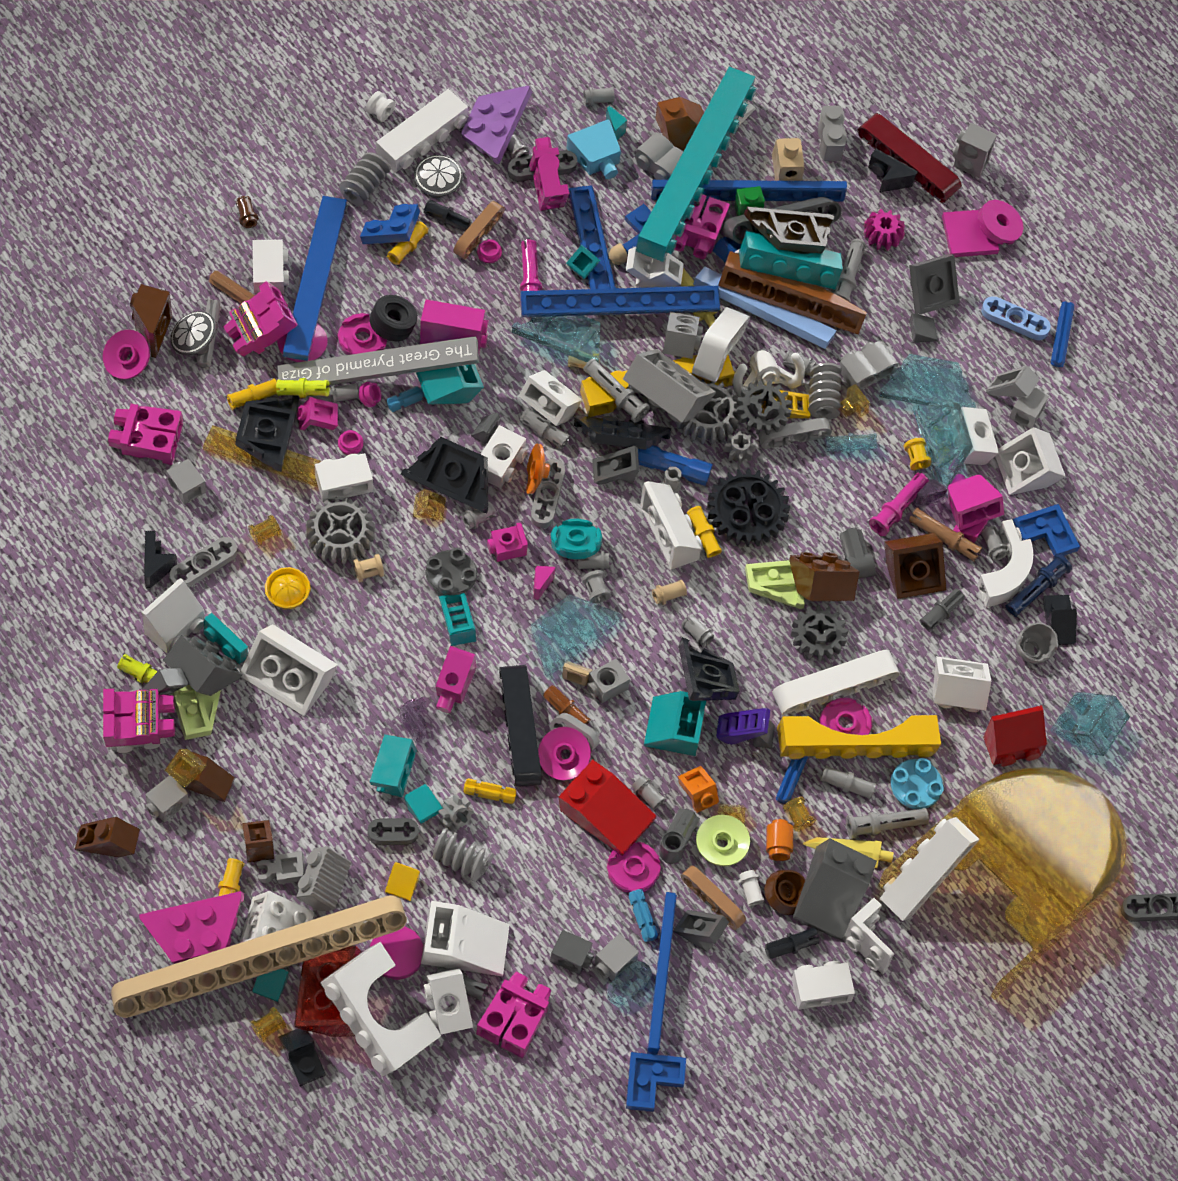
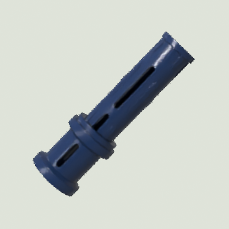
(1045, 576)

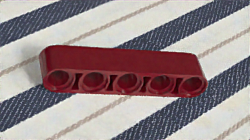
(931, 173)

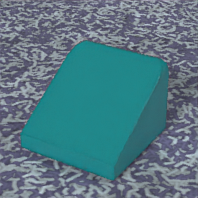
(617, 121)
(583, 262)
(422, 803)
(271, 984)

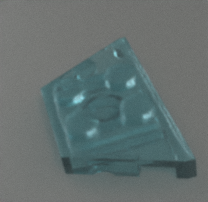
(567, 334)
(927, 382)
(945, 438)
(569, 630)

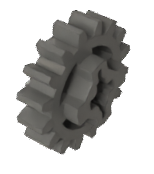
(752, 404)
(809, 637)

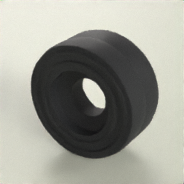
(389, 328)

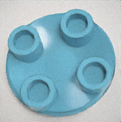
(917, 783)

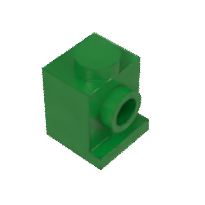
(748, 198)

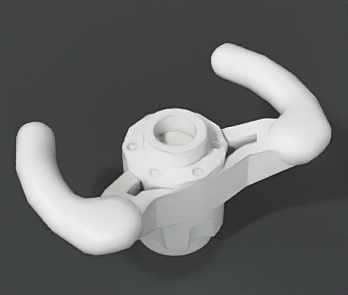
(765, 369)

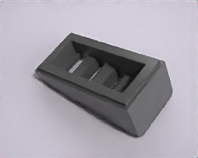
(167, 681)

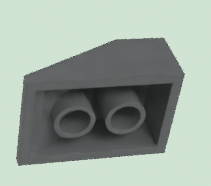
(834, 888)

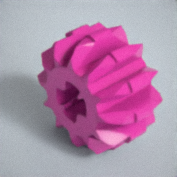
(884, 229)

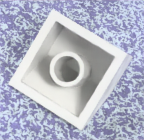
(1029, 462)
(173, 615)
(961, 684)

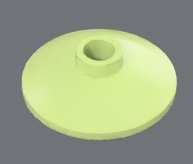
(727, 829)

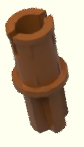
(563, 704)

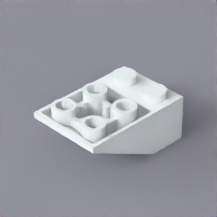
(464, 940)

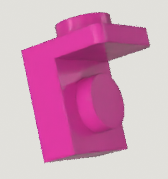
(318, 413)

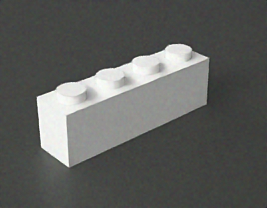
(422, 130)
(929, 868)

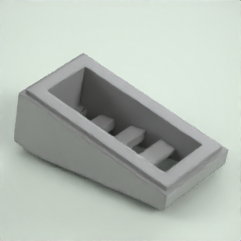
(1013, 383)

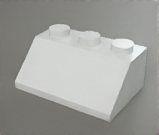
(670, 524)
(287, 669)

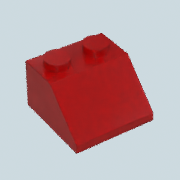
(1016, 736)

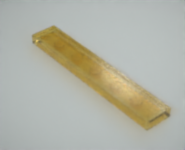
(295, 465)

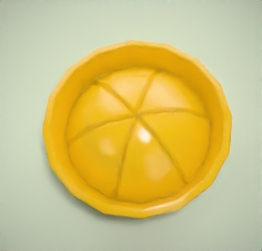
(287, 588)

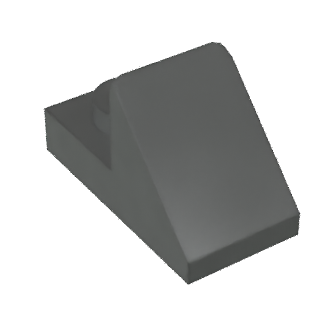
(616, 466)
(701, 928)

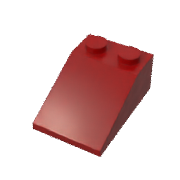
(606, 808)

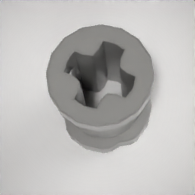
(596, 586)

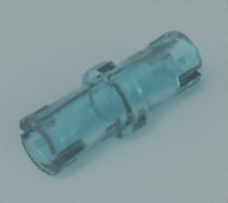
(851, 442)

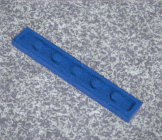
(591, 235)
(661, 973)

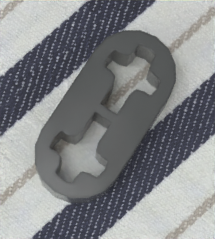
(393, 837)

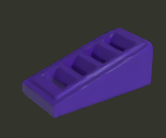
(740, 725)

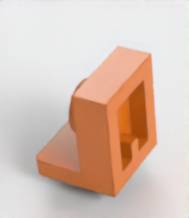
(699, 788)

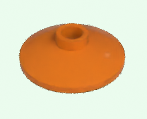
(536, 468)

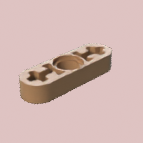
(478, 228)
(714, 896)

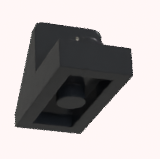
(895, 173)
(155, 563)
(1061, 618)
(302, 1056)

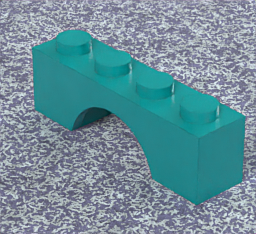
(813, 268)

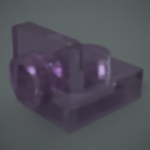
(412, 721)

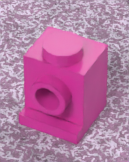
(508, 550)

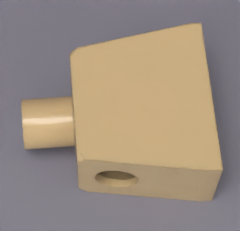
(788, 156)

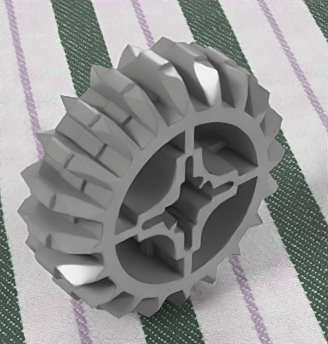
(707, 424)
(340, 543)

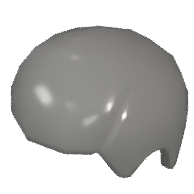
(1042, 637)

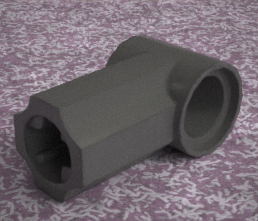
(856, 552)
(678, 835)

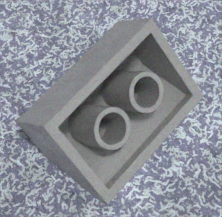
(668, 385)

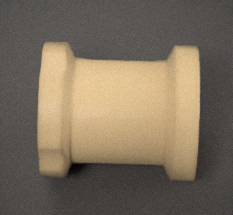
(368, 568)

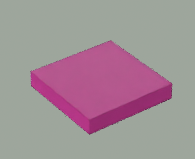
(965, 235)

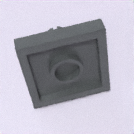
(934, 284)

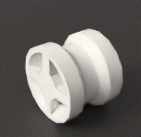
(380, 106)

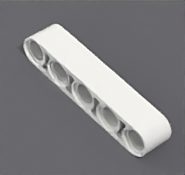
(835, 681)

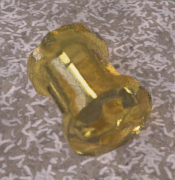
(264, 530)
(799, 814)
(268, 1024)

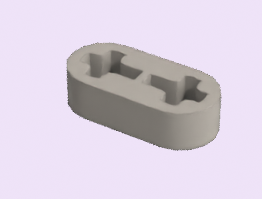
(573, 722)

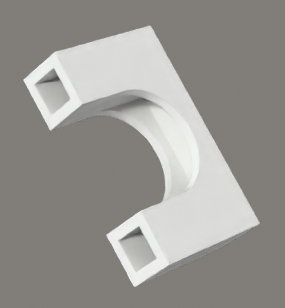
(349, 992)

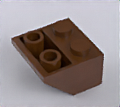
(824, 577)

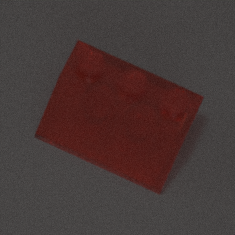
(314, 1009)

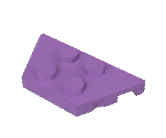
(495, 120)

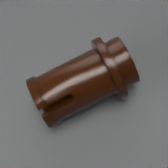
(246, 212)

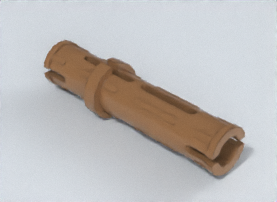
(955, 540)

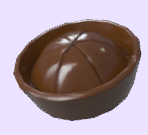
(778, 888)

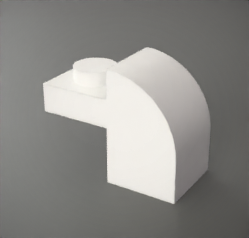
(653, 272)

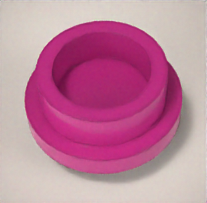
(489, 251)
(369, 394)
(350, 442)

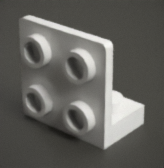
(272, 913)
(862, 939)

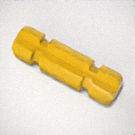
(490, 791)

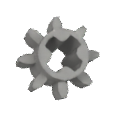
(736, 453)
(456, 811)

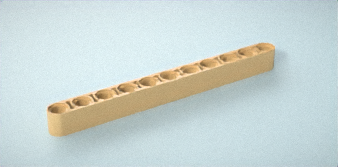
(246, 961)

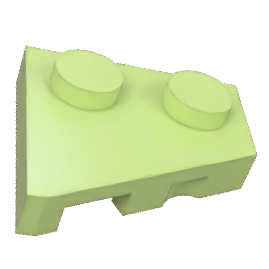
(774, 582)
(195, 711)

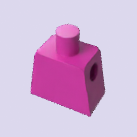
(973, 500)
(457, 669)

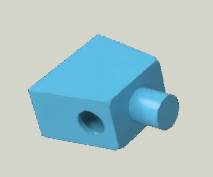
(596, 149)

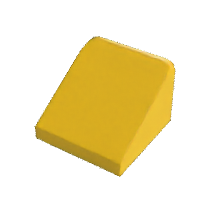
(402, 881)

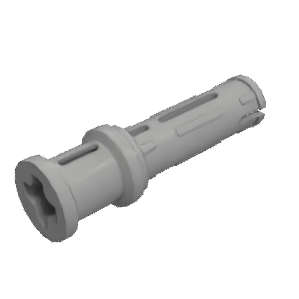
(847, 279)
(624, 397)
(873, 820)

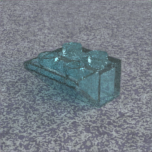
(1091, 722)

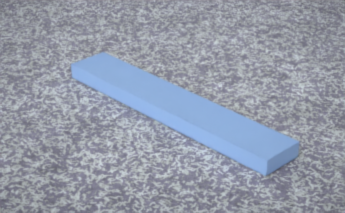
(795, 323)

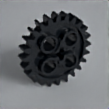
(726, 511)

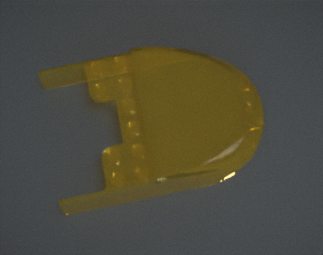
(1048, 843)

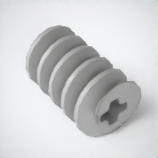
(364, 178)
(825, 391)
(461, 856)

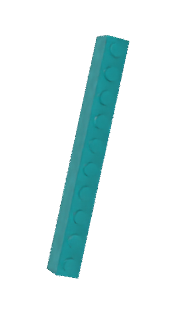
(695, 165)

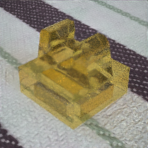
(855, 402)

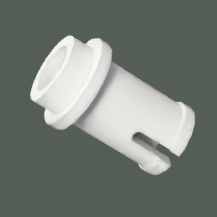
(751, 887)

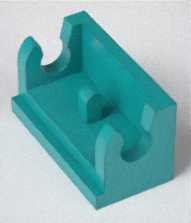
(393, 765)

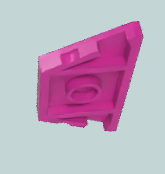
(195, 926)

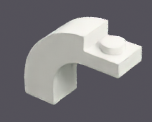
(1006, 583)

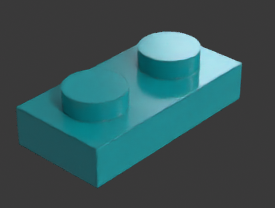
(231, 644)

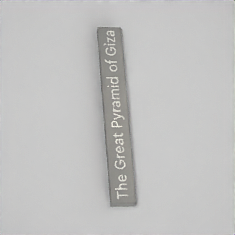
(385, 362)

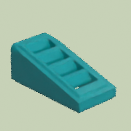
(460, 633)

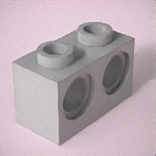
(974, 149)
(682, 335)

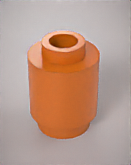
(779, 840)

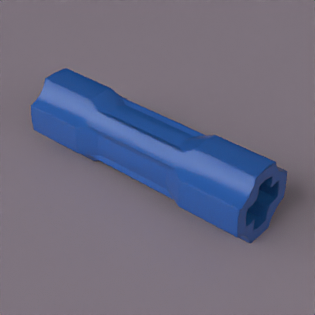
(691, 469)

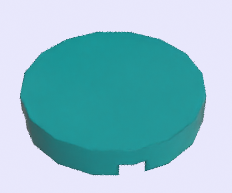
(576, 539)

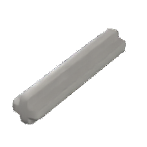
(213, 308)

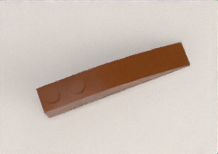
(792, 295)

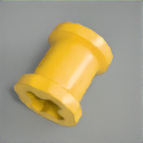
(917, 454)

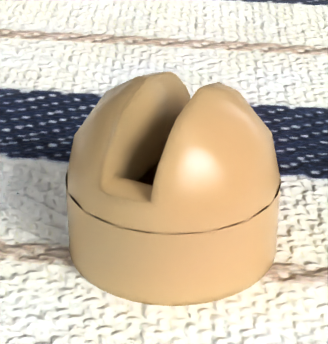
(618, 254)

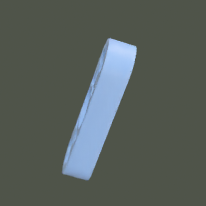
(1013, 309)

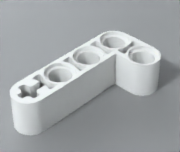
(719, 342)

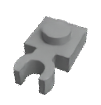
(287, 868)

